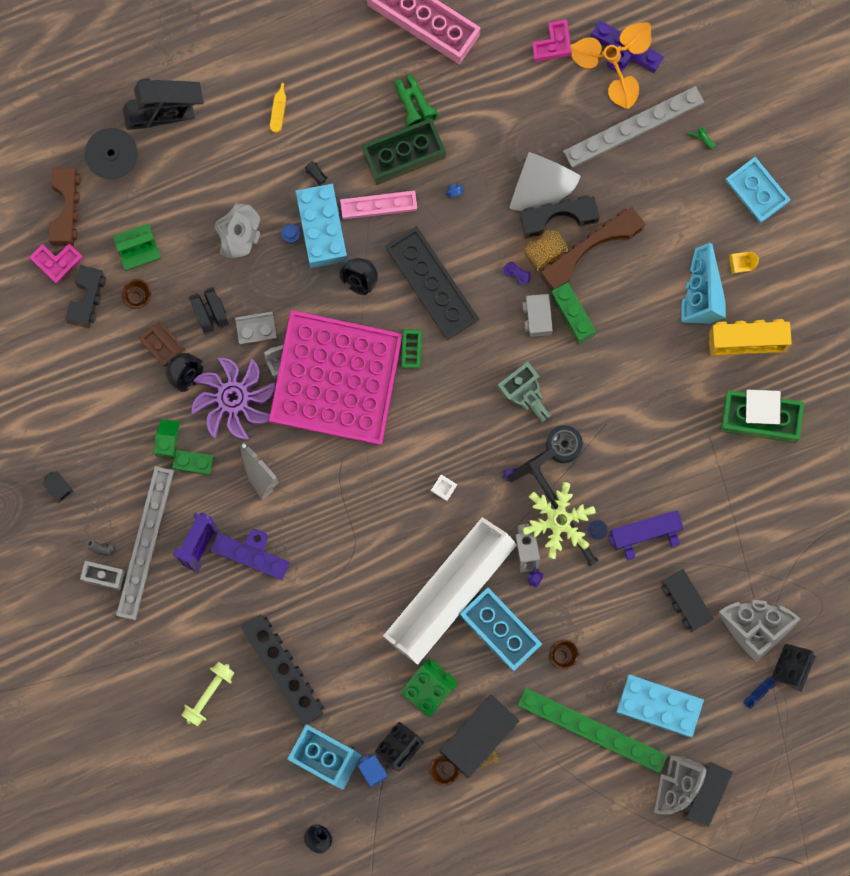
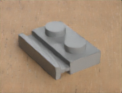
(256, 328)

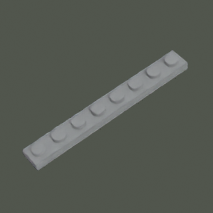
(633, 127)
(145, 543)

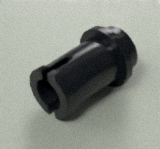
(316, 172)

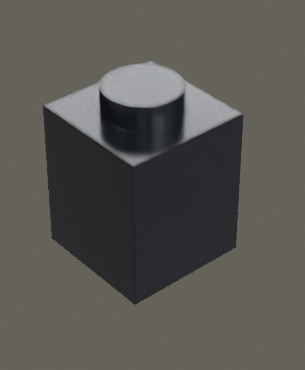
(57, 486)

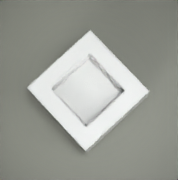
(444, 488)

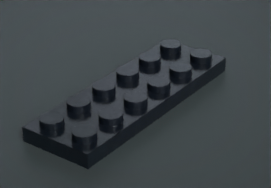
(432, 283)

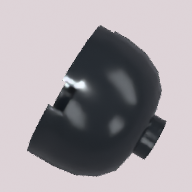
(359, 274)
(182, 370)

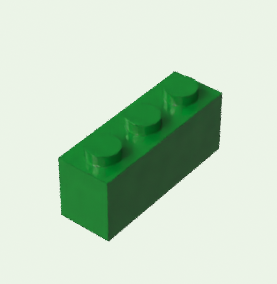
(573, 313)

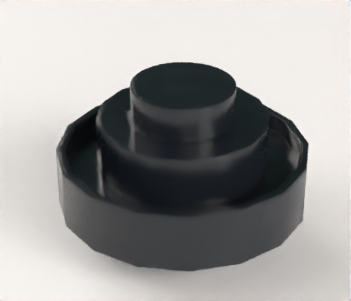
(318, 838)

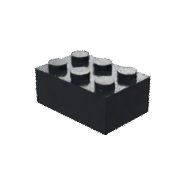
(706, 802)

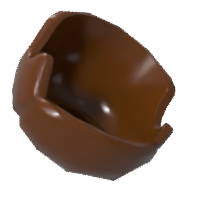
(136, 294)
(563, 654)
(443, 771)

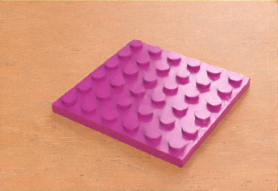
(335, 378)

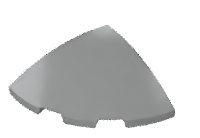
(542, 183)
(258, 473)
(758, 625)
(679, 785)

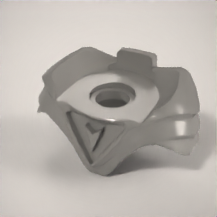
(238, 239)

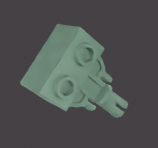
(522, 387)

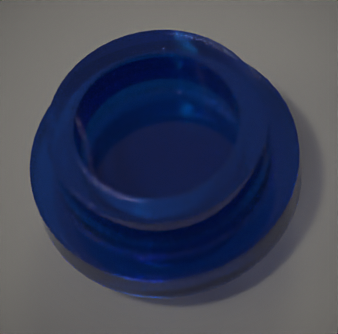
(597, 529)

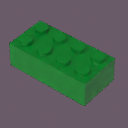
(735, 419)

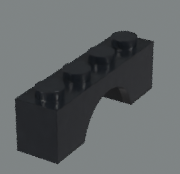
(583, 211)

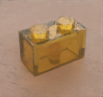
(545, 249)

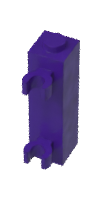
(646, 530)

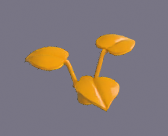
(636, 39)

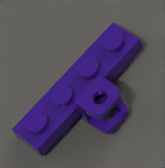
(610, 36)
(251, 553)

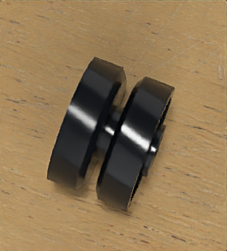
(210, 310)

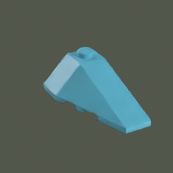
(705, 293)

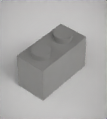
(538, 315)
(102, 575)

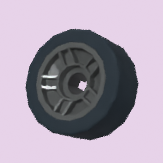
(572, 438)

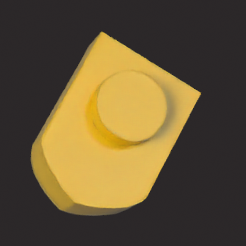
(743, 262)

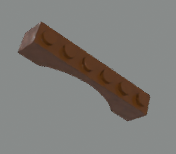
(621, 228)

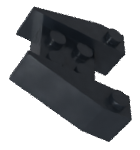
(161, 103)

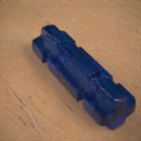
(759, 692)

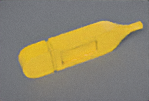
(278, 110)

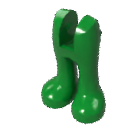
(413, 116)

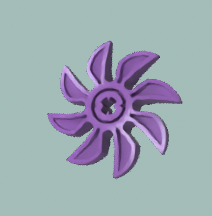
(238, 406)

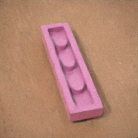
(378, 205)

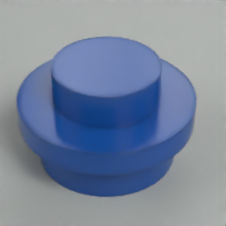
(454, 190)
(290, 233)

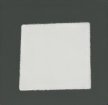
(763, 407)

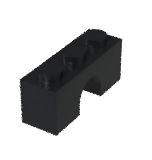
(83, 312)

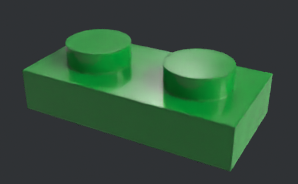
(193, 462)

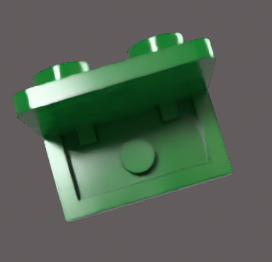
(429, 687)

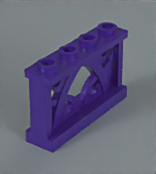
(196, 542)

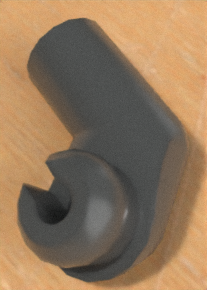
(98, 548)

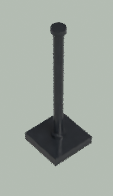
(533, 467)

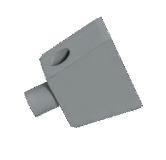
(527, 550)

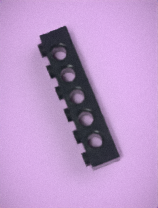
(252, 630)

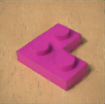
(557, 46)
(56, 266)

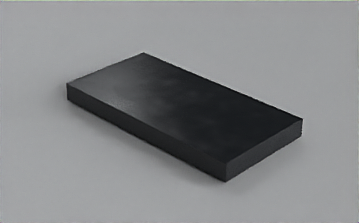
(479, 736)

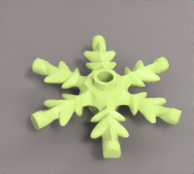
(565, 519)

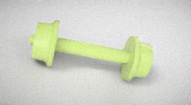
(193, 715)

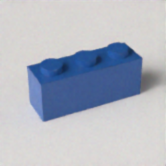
(372, 770)

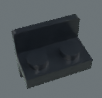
(793, 666)
(399, 746)

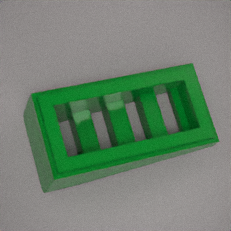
(418, 333)

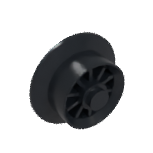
(111, 153)

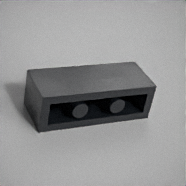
(686, 601)

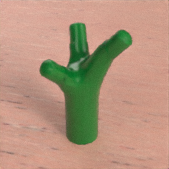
(702, 135)

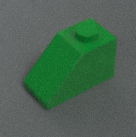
(166, 438)

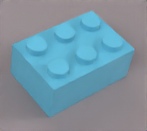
(324, 757)

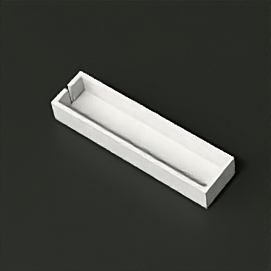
(450, 590)

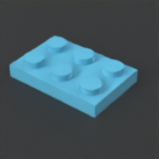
(757, 190)

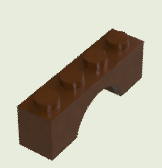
(63, 230)

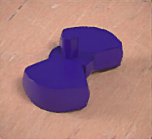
(522, 276)

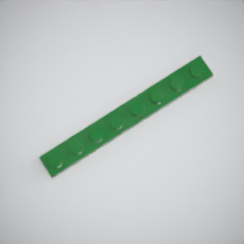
(592, 730)

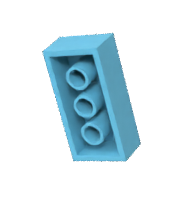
(321, 226)
(500, 629)
(659, 706)

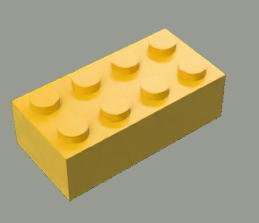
(750, 337)

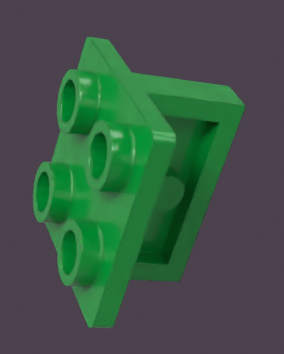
(136, 247)

